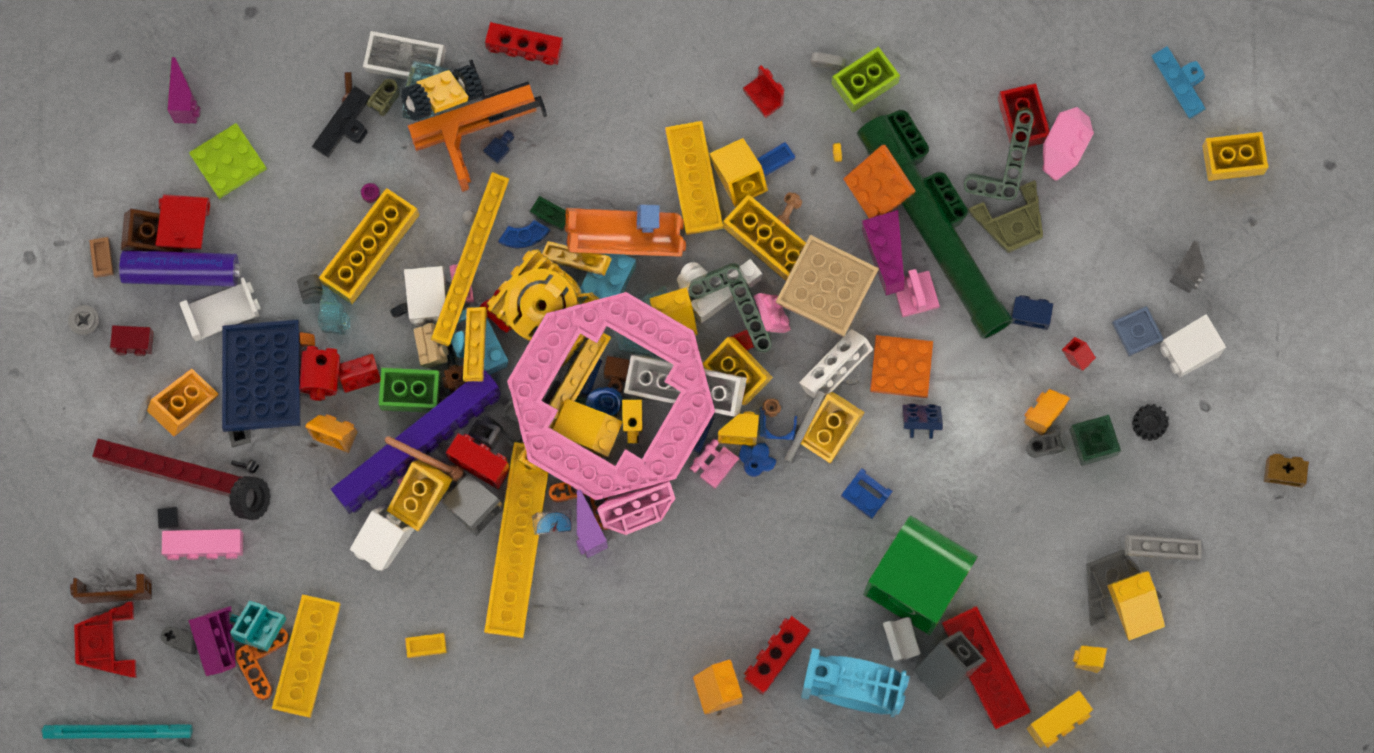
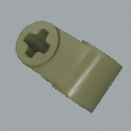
(383, 100)

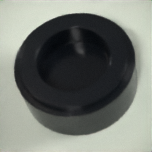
(399, 310)

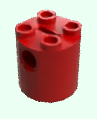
(319, 379)

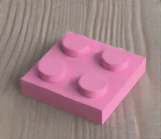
(772, 313)

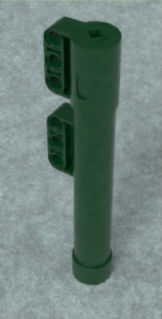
(936, 218)

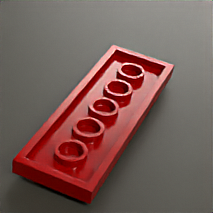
(993, 678)

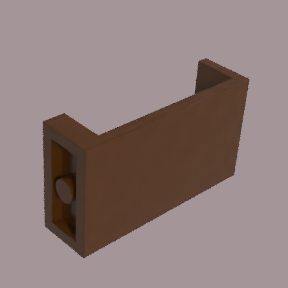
(142, 592)

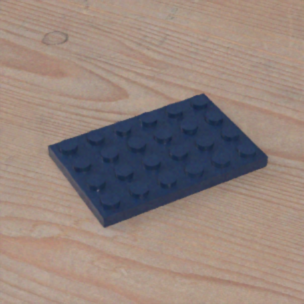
(261, 375)

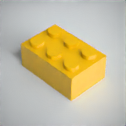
(1235, 156)
(737, 361)
(1060, 720)

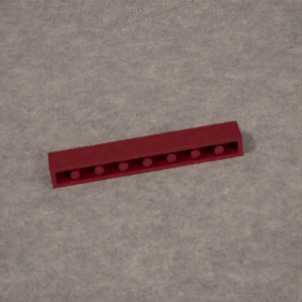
(164, 467)

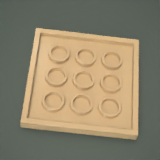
(827, 285)

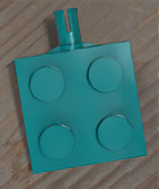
(257, 626)

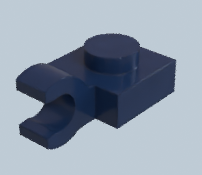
(498, 148)

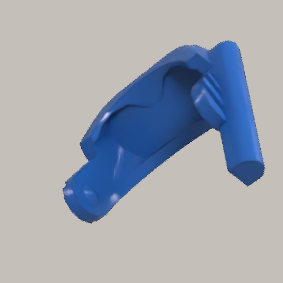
(763, 432)

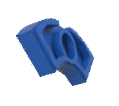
(524, 236)

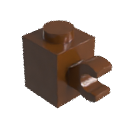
(616, 371)

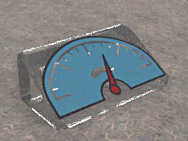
(552, 522)

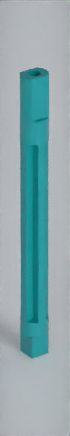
(116, 731)

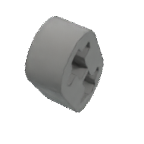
(828, 61)

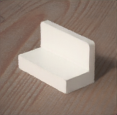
(902, 639)

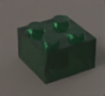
(1095, 440)

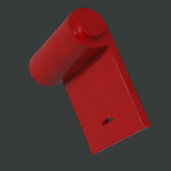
(182, 221)

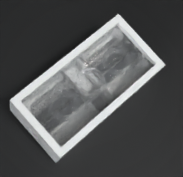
(395, 55)

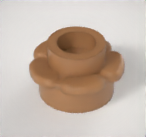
(776, 407)

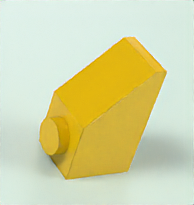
(1089, 658)

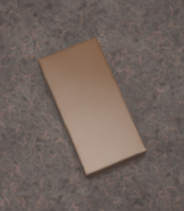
(101, 257)

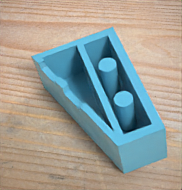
(494, 355)

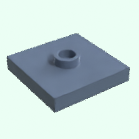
(1137, 331)

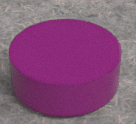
(370, 193)

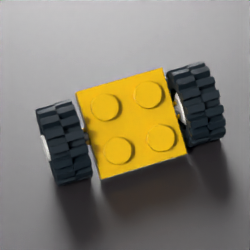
(441, 92)

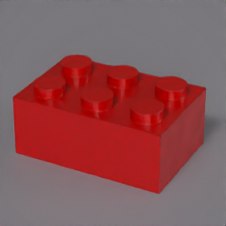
(1026, 96)
(478, 460)

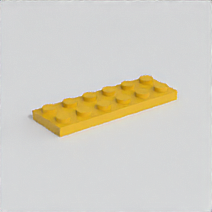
(694, 178)
(306, 656)

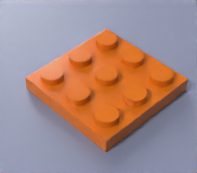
(879, 183)
(901, 366)

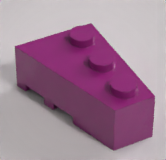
(213, 640)

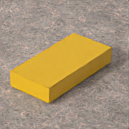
(425, 645)

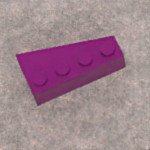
(884, 244)

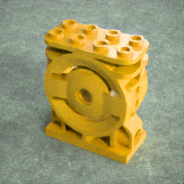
(536, 268)

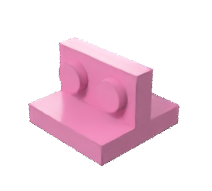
(917, 294)

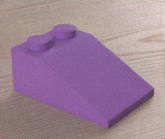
(590, 536)

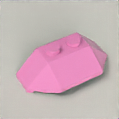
(1066, 142)
(636, 508)

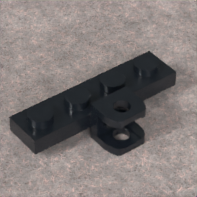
(344, 123)

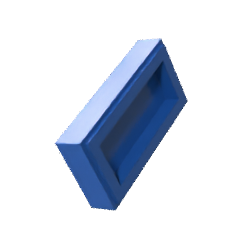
(776, 158)

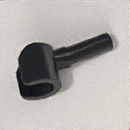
(252, 466)

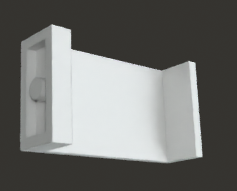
(220, 309)

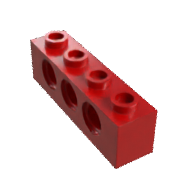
(498, 32)
(762, 682)

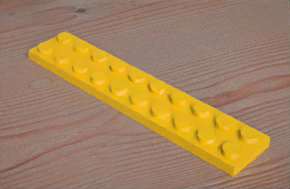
(516, 549)

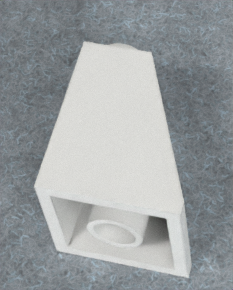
(425, 294)
(1192, 346)
(381, 538)

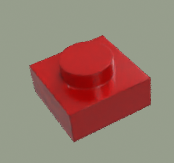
(744, 339)

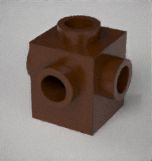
(454, 372)

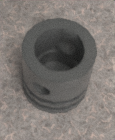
(310, 288)

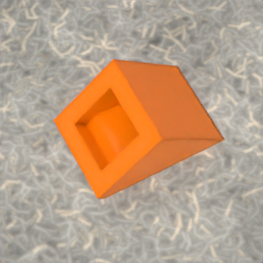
(307, 339)

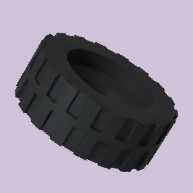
(239, 493)

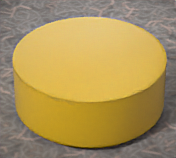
(837, 153)

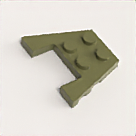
(1016, 227)

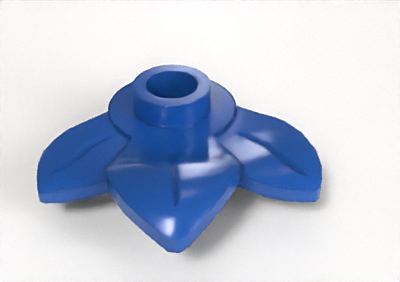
(757, 456)

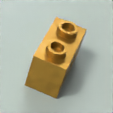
(1276, 474)

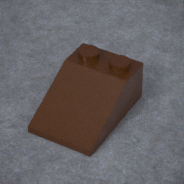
(140, 232)

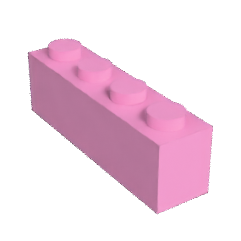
(202, 544)

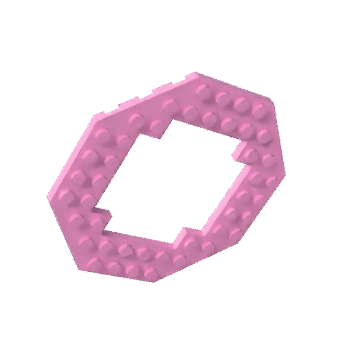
(543, 361)

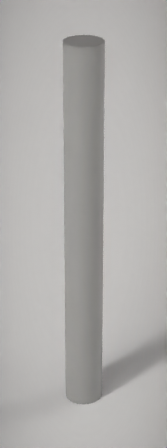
(804, 426)

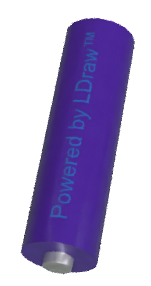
(179, 268)

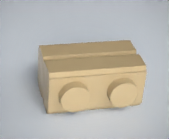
(429, 351)

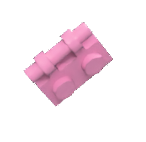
(718, 468)

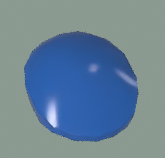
(605, 400)

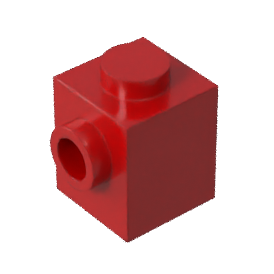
(1078, 353)

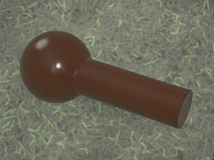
(348, 84)

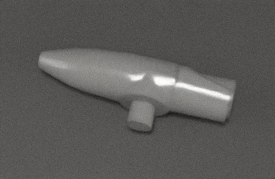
(143, 408)

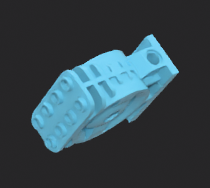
(855, 684)

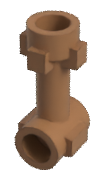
(793, 201)

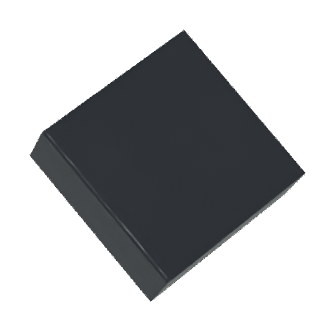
(168, 518)

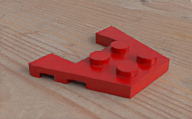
(96, 642)

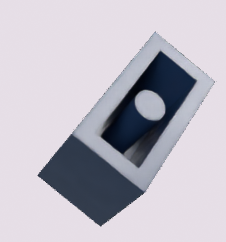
(1032, 312)

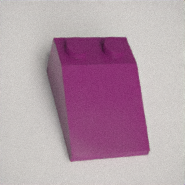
(181, 101)

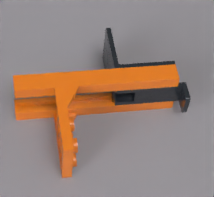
(490, 111)

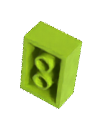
(865, 79)

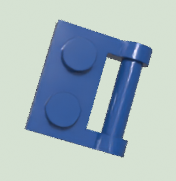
(863, 499)

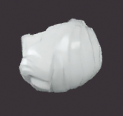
(688, 273)

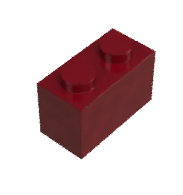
(131, 340)

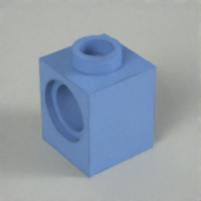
(648, 218)

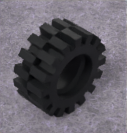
(1153, 411)

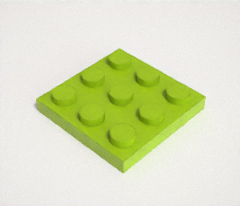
(227, 160)

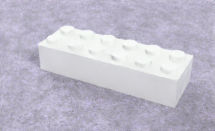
(648, 375)

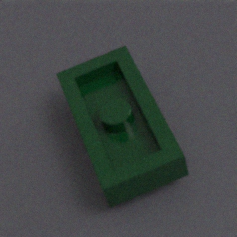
(549, 213)

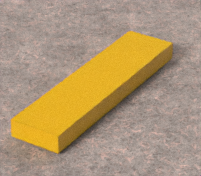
(588, 262)
(474, 344)

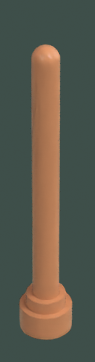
(452, 471)

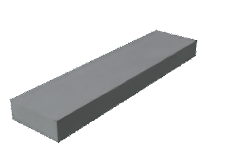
(1163, 547)

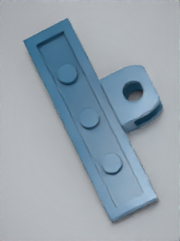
(1181, 80)

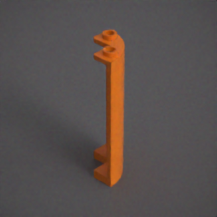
(618, 233)

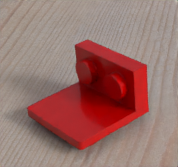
(765, 92)

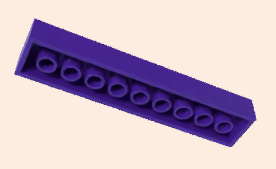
(423, 436)

